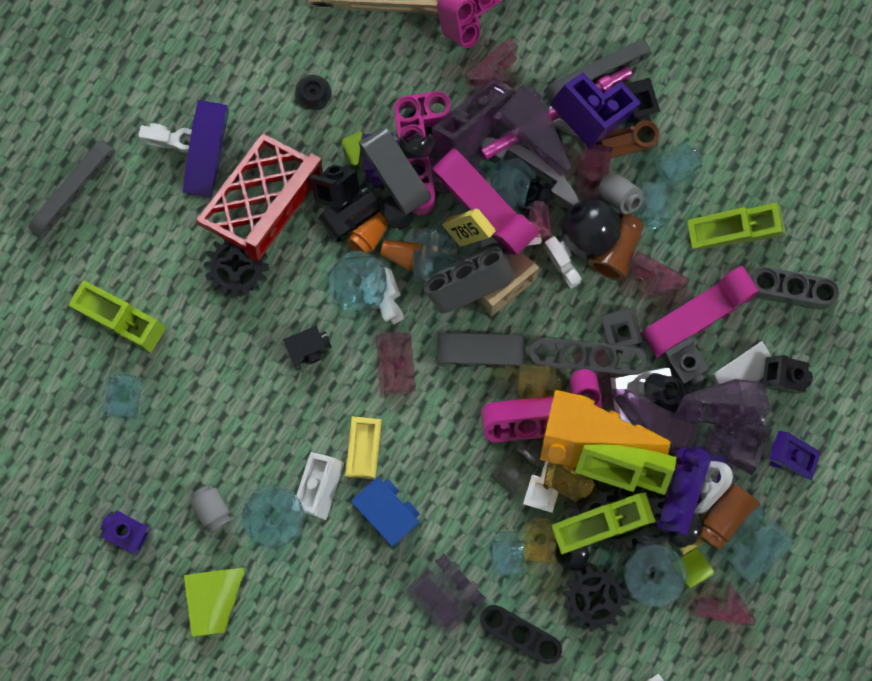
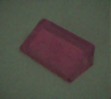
(395, 363)

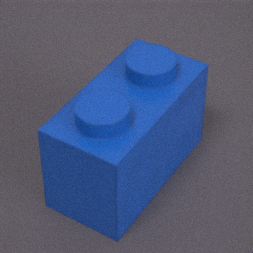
(386, 512)

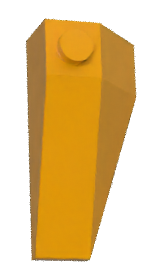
(579, 422)

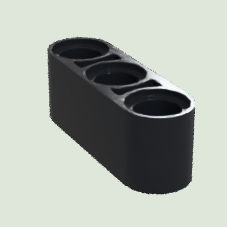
(536, 635)

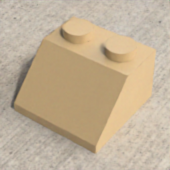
(525, 274)

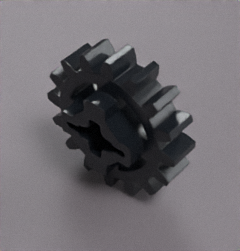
(222, 266)
(608, 605)

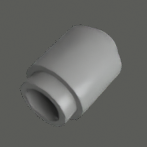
(621, 193)
(210, 508)

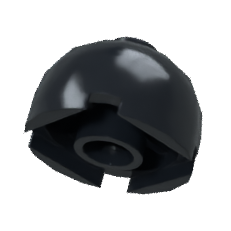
(591, 228)

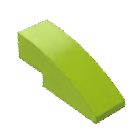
(736, 226)
(117, 316)
(627, 467)
(603, 523)

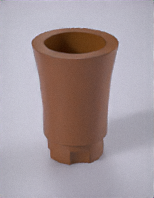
(616, 261)
(727, 516)

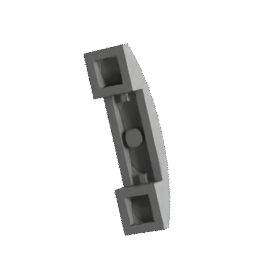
(561, 192)

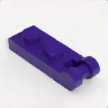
(684, 490)

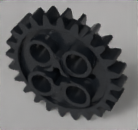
(600, 498)

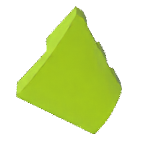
(211, 599)

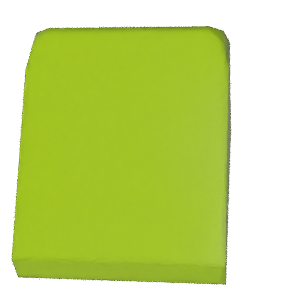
(352, 149)
(697, 568)

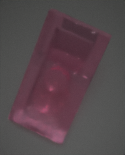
(490, 67)
(592, 168)
(666, 279)
(733, 609)

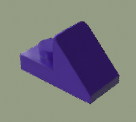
(794, 455)

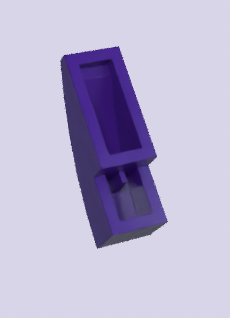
(205, 148)

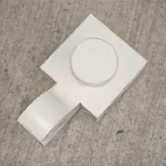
(159, 136)
(388, 307)
(538, 496)

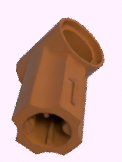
(626, 141)

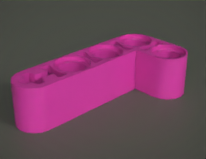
(461, 19)
(415, 125)
(474, 192)
(701, 311)
(529, 417)

